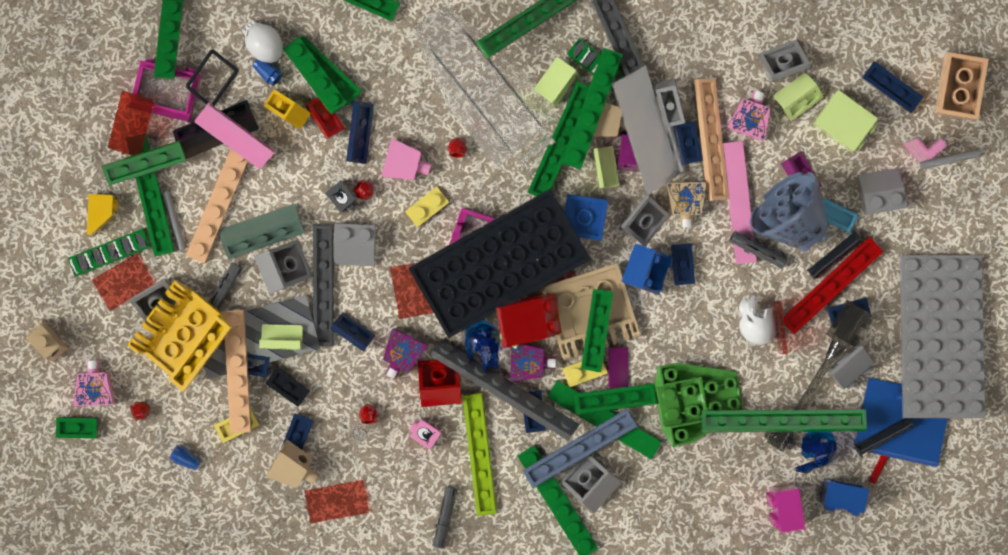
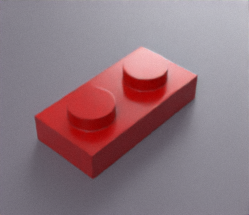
(327, 123)

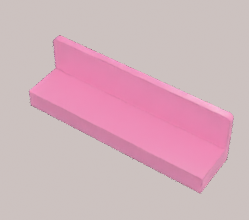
(234, 136)
(923, 152)

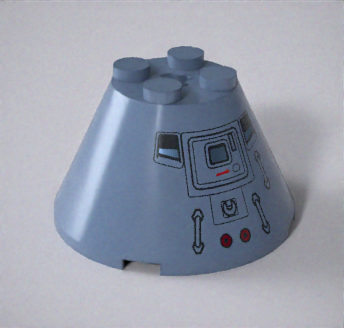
(792, 212)

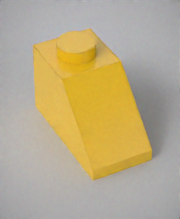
(287, 109)
(100, 211)

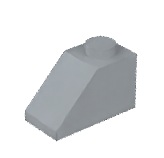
(670, 102)

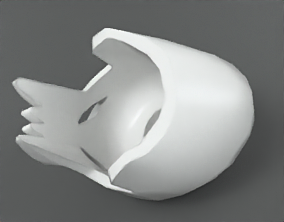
(263, 42)
(754, 326)

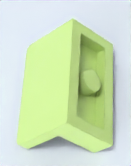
(556, 81)
(798, 96)
(606, 167)
(281, 337)

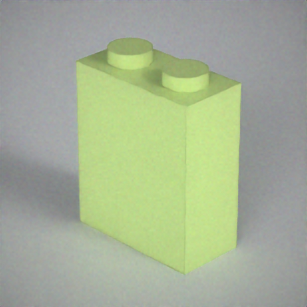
(845, 121)

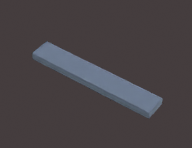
(579, 448)

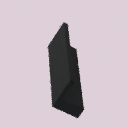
(197, 140)

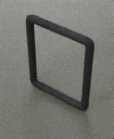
(199, 69)

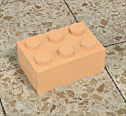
(961, 86)

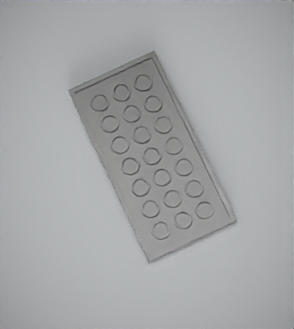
(942, 336)

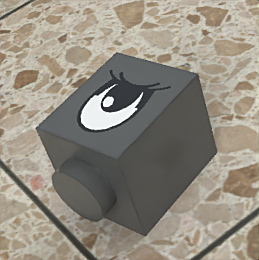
(341, 197)

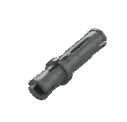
(738, 239)
(225, 285)
(443, 524)

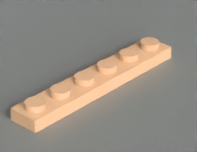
(711, 139)
(217, 207)
(237, 373)

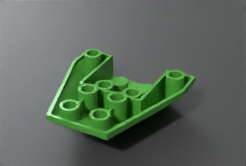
(688, 390)

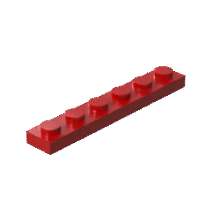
(831, 285)

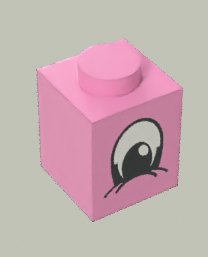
(424, 433)

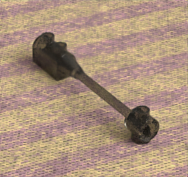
(844, 334)

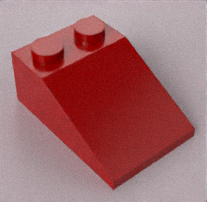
(529, 320)

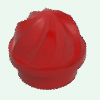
(457, 148)
(364, 190)
(140, 410)
(368, 414)

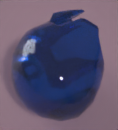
(480, 337)
(821, 447)

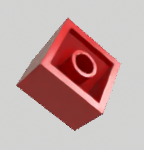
(438, 384)

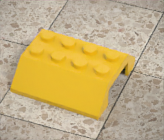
(182, 334)

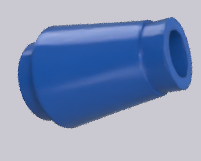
(268, 72)
(184, 457)

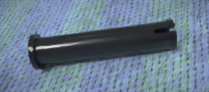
(834, 255)
(883, 436)

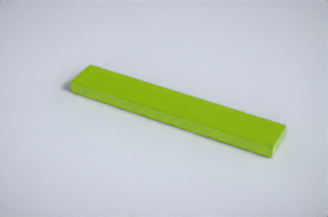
(479, 454)

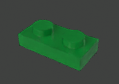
(76, 427)

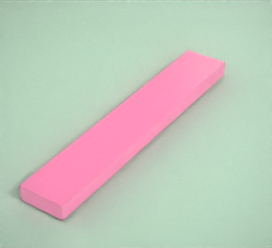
(738, 197)

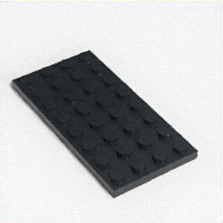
(499, 263)

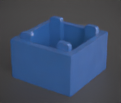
(586, 216)
(647, 269)
(844, 496)

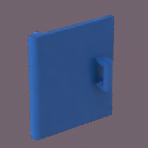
(884, 409)

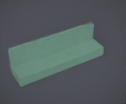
(261, 231)

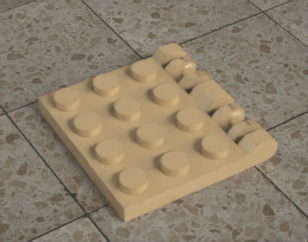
(574, 302)

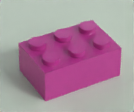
(786, 508)

